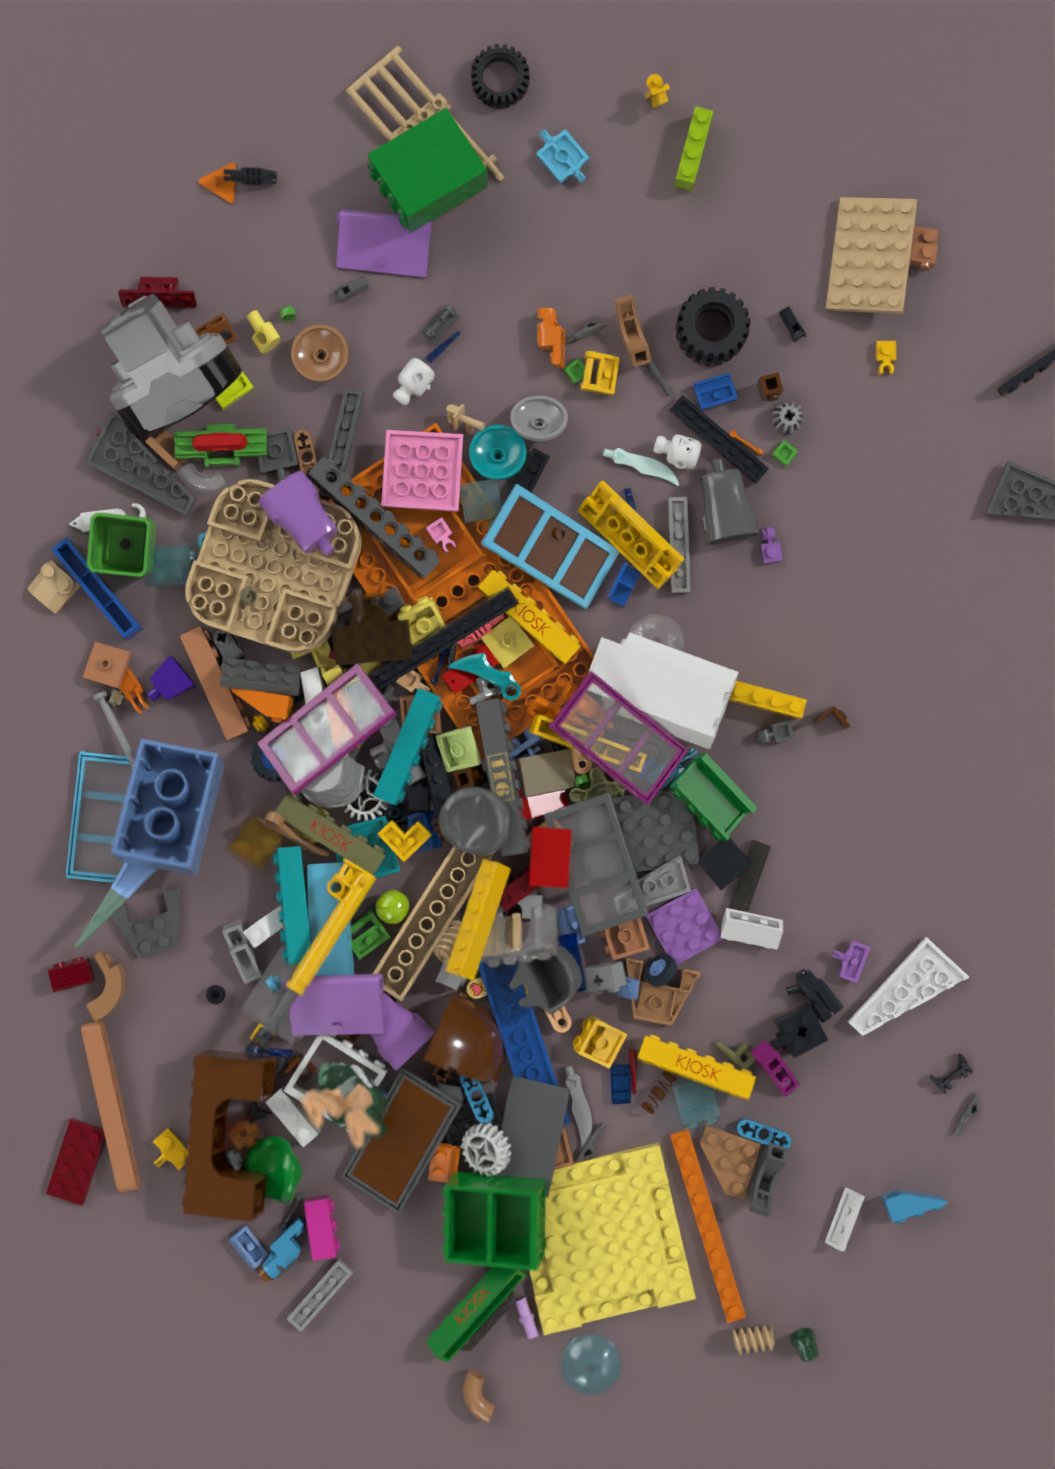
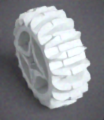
(362, 804)
(491, 1148)

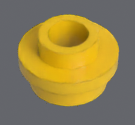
(260, 723)

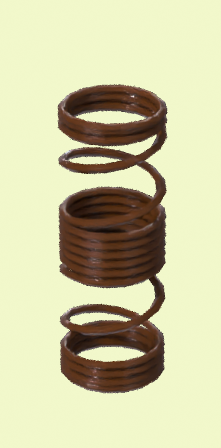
(659, 1093)

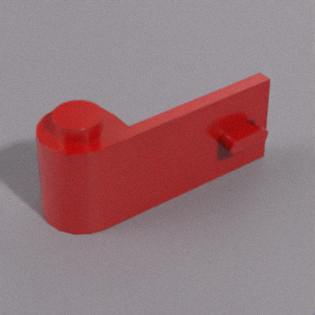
(459, 679)

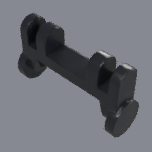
(961, 1067)
(259, 1113)

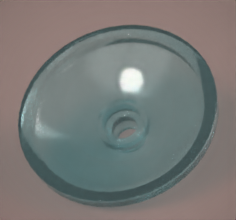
(586, 1352)

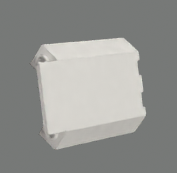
(667, 685)

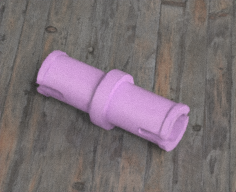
(526, 1317)

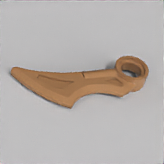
(276, 822)

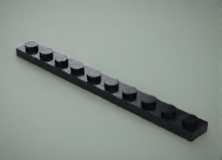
(445, 637)

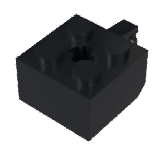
(788, 1025)

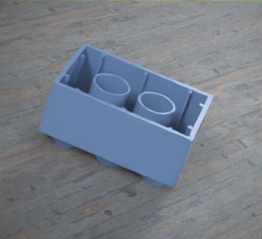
(168, 807)

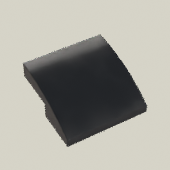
(724, 863)

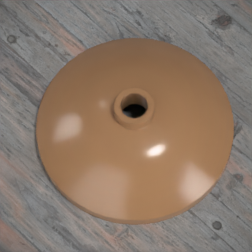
(317, 341)

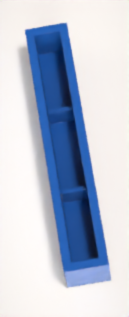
(97, 589)

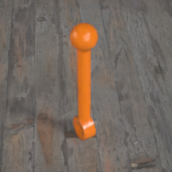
(759, 452)

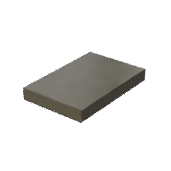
(546, 772)

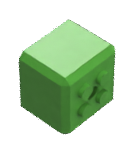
(105, 547)

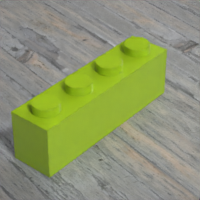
(693, 148)

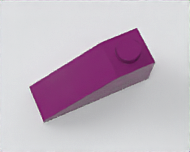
(775, 1068)

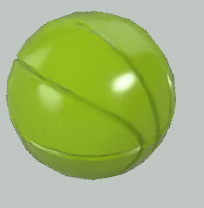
(392, 907)

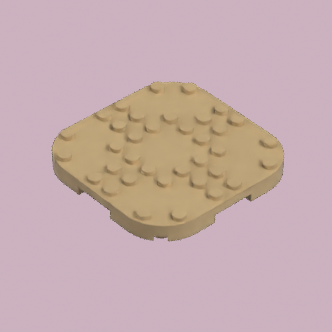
(295, 590)

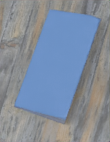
(568, 923)
(248, 1247)

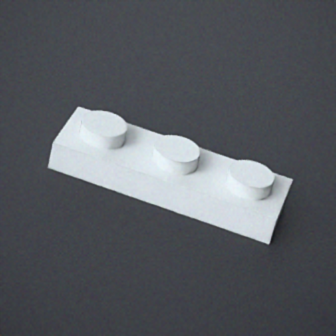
(844, 1219)

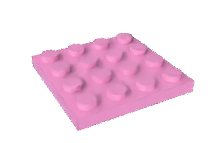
(422, 470)

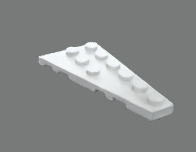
(913, 982)

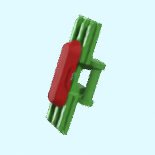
(221, 437)

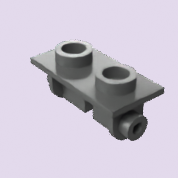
(441, 324)

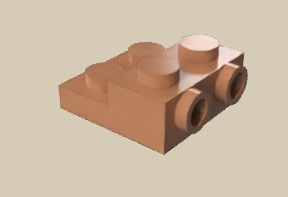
(924, 247)
(625, 939)

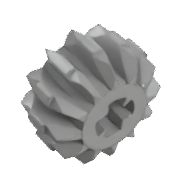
(791, 411)

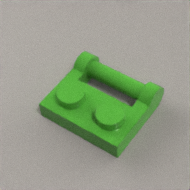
(371, 938)

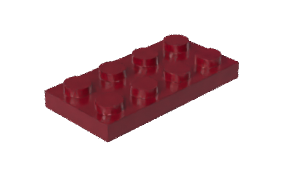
(76, 1162)

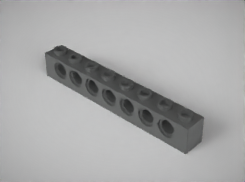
(362, 517)

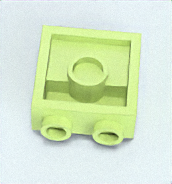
(458, 749)

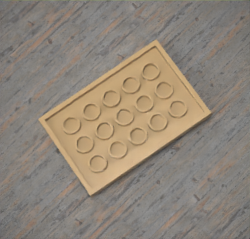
(871, 255)

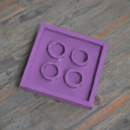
(684, 926)

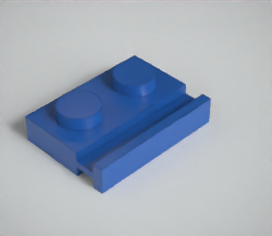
(715, 391)
(425, 818)

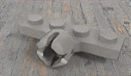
(382, 752)

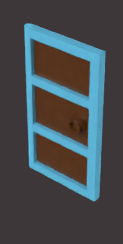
(550, 546)

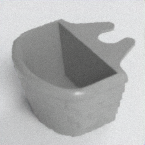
(337, 785)

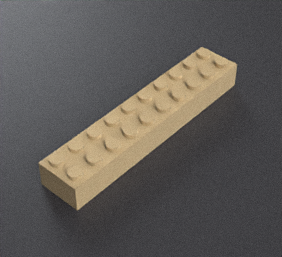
(429, 921)

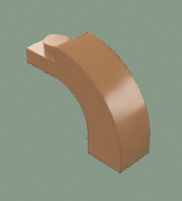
(630, 331)
(114, 987)

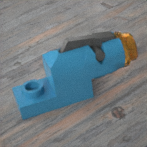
(285, 1252)

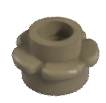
(248, 596)
(116, 698)

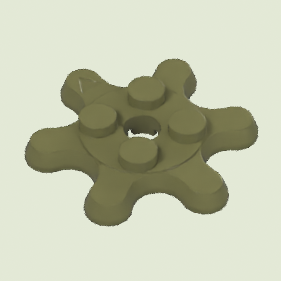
(598, 787)

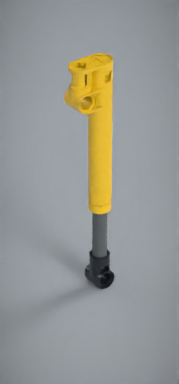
(355, 887)

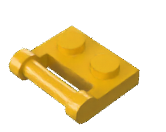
(605, 376)

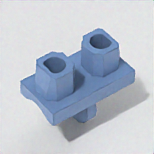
(532, 741)

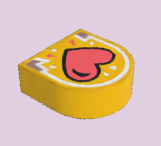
(476, 988)

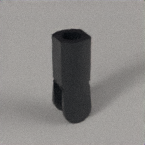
(791, 321)

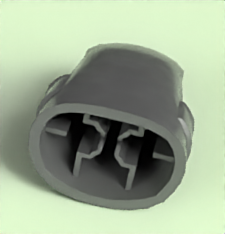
(726, 507)

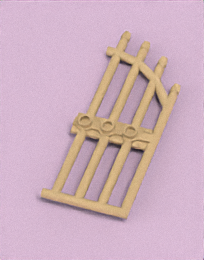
(435, 104)

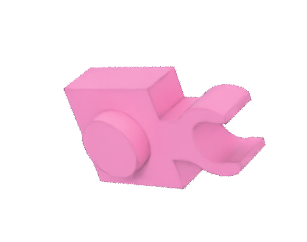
(440, 532)

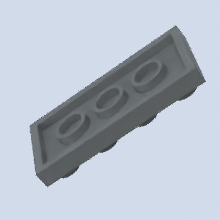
(260, 676)

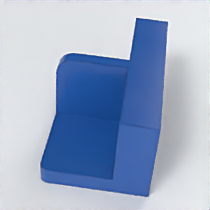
(623, 585)

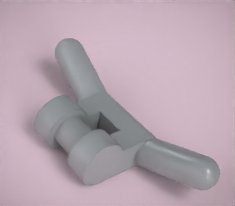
(486, 693)

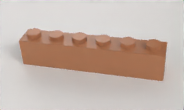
(208, 669)

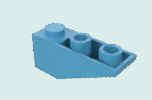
(904, 1204)

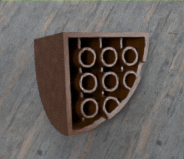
(467, 1041)

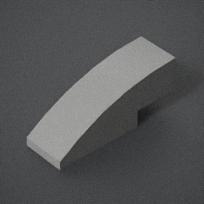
(241, 951)

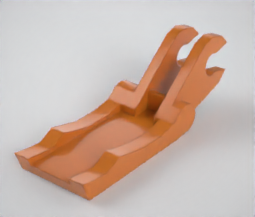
(131, 689)

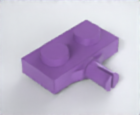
(852, 960)

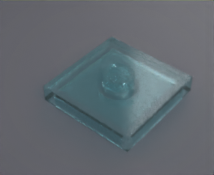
(480, 500)

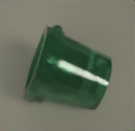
(805, 1344)

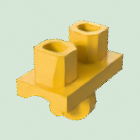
(656, 90)

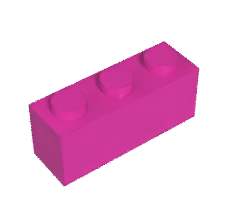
(321, 1227)

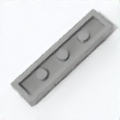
(320, 1295)

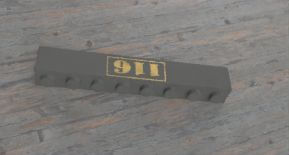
(501, 771)

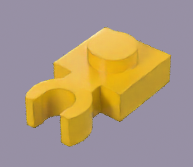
(886, 354)

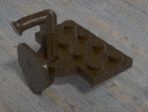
(369, 635)

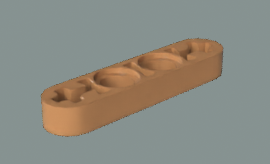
(305, 466)

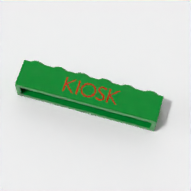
(473, 1311)

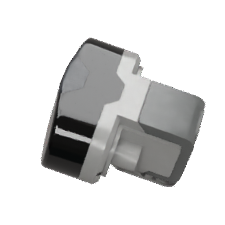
(164, 367)

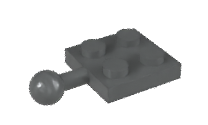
(280, 453)

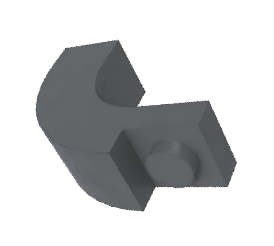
(765, 1179)

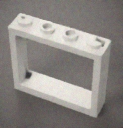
(343, 1045)

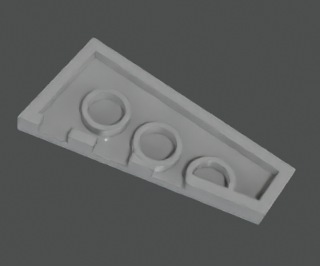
(665, 882)

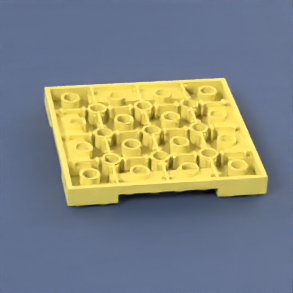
(610, 1241)

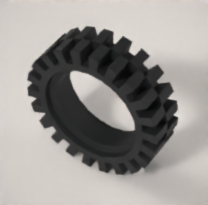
(506, 55)

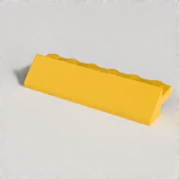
(630, 534)

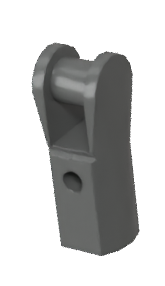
(354, 287)

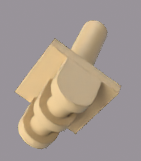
(456, 416)

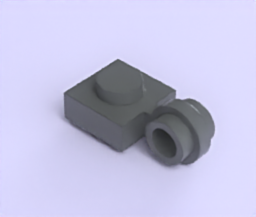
(780, 732)

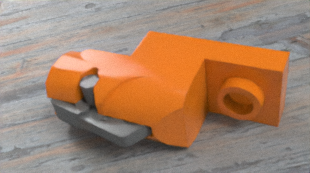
(550, 335)

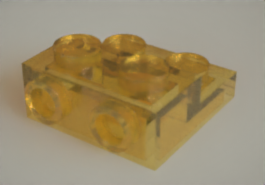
(257, 842)

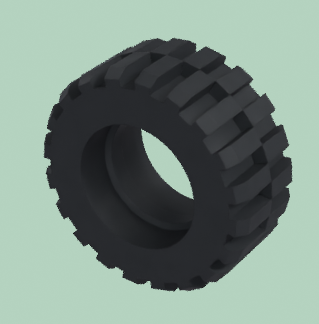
(712, 302)

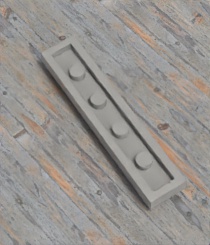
(680, 542)

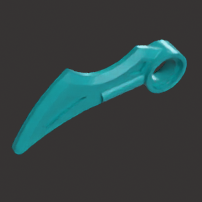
(478, 665)

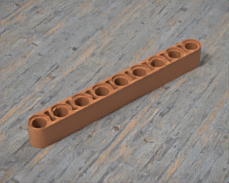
(110, 1106)

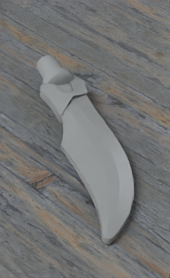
(579, 1105)

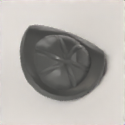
(475, 821)

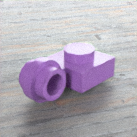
(771, 551)

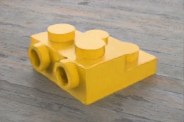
(599, 1041)

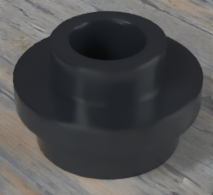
(209, 994)

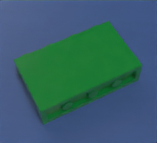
(712, 796)

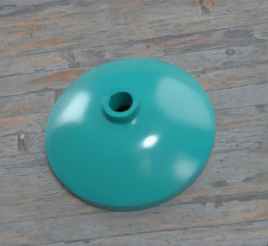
(497, 441)

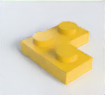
(404, 843)

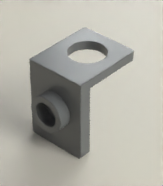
(235, 1158)

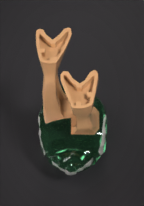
(349, 1100)

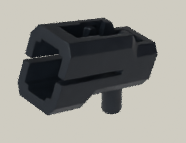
(808, 985)

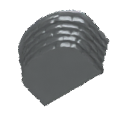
(549, 981)

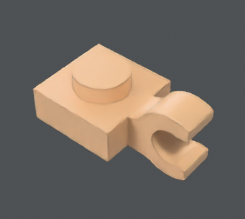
(412, 681)

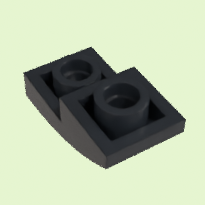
(398, 815)

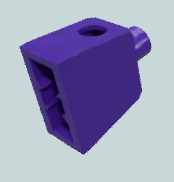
(170, 681)

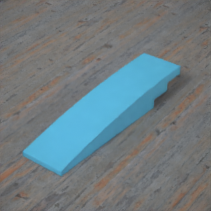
(319, 909)

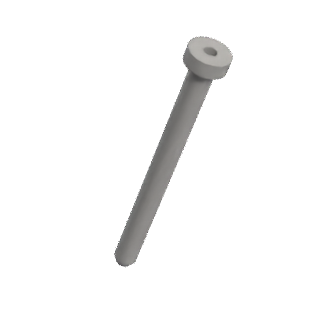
(101, 698)

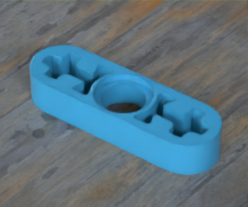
(477, 1111)
(748, 1134)

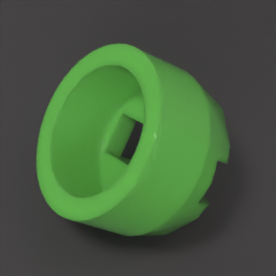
(288, 314)
(583, 781)

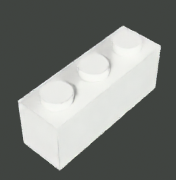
(751, 928)
(293, 1116)

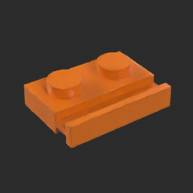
(444, 1162)

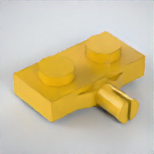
(171, 1149)

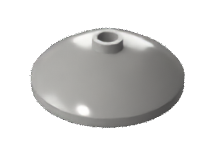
(539, 418)

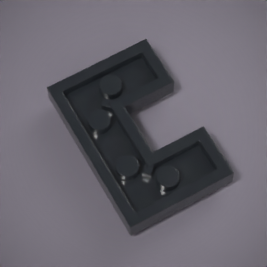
(465, 1115)

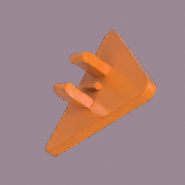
(216, 184)

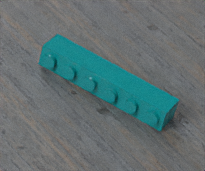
(408, 746)
(293, 904)

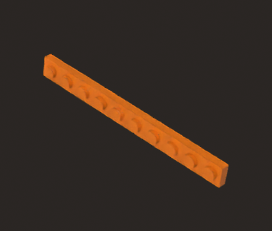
(707, 1225)

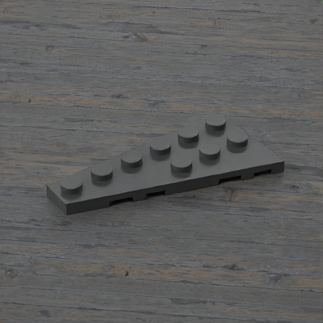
(1023, 494)

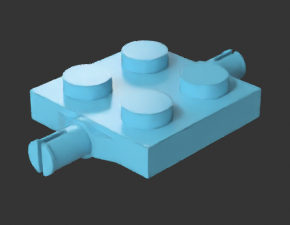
(562, 156)

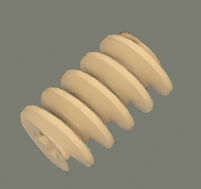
(446, 944)
(753, 1339)

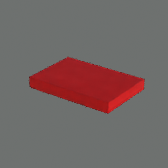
(550, 857)

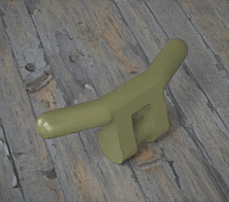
(734, 1056)

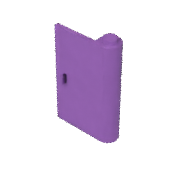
(375, 238)
(341, 999)

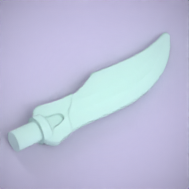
(643, 464)

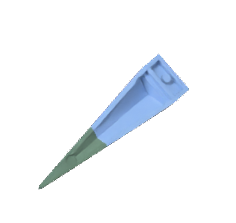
(125, 884)

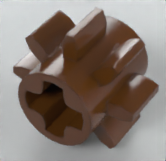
(439, 1075)

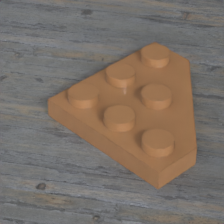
(731, 1158)

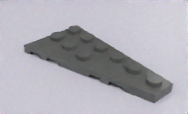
(131, 462)

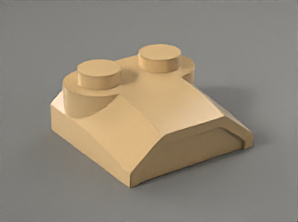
(53, 586)

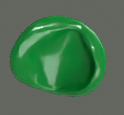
(283, 1169)

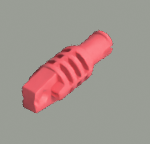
(478, 634)

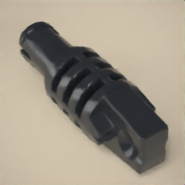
(251, 176)

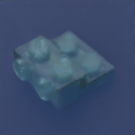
(172, 565)
(696, 1104)

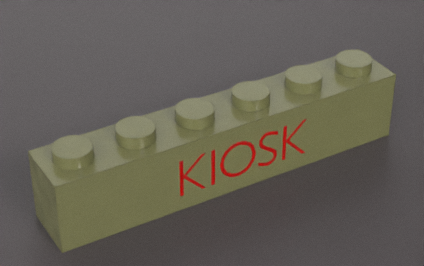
(331, 834)

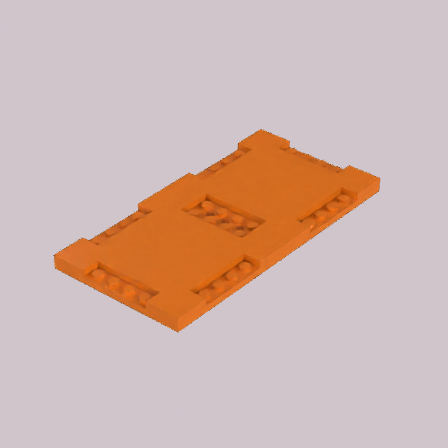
(379, 570)

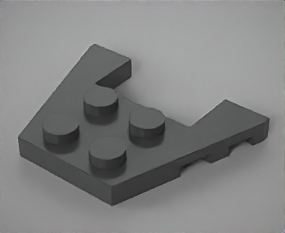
(152, 933)

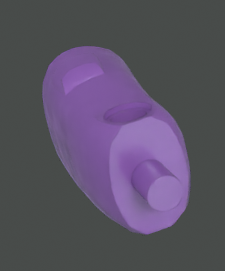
(298, 510)
(403, 1032)

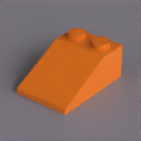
(271, 705)

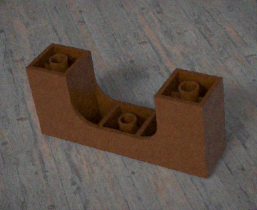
(210, 1181)

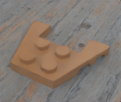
(663, 1002)

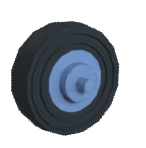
(660, 970)

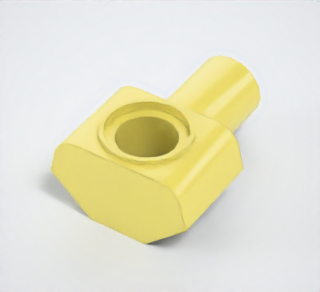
(265, 335)

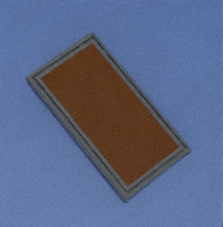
(416, 1124)

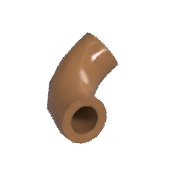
(474, 1398)

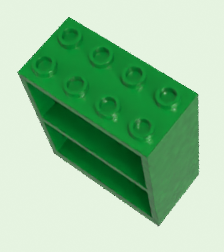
(427, 170)
(494, 1221)

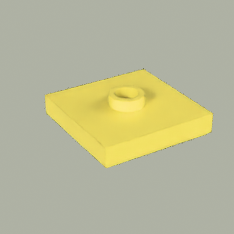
(507, 642)

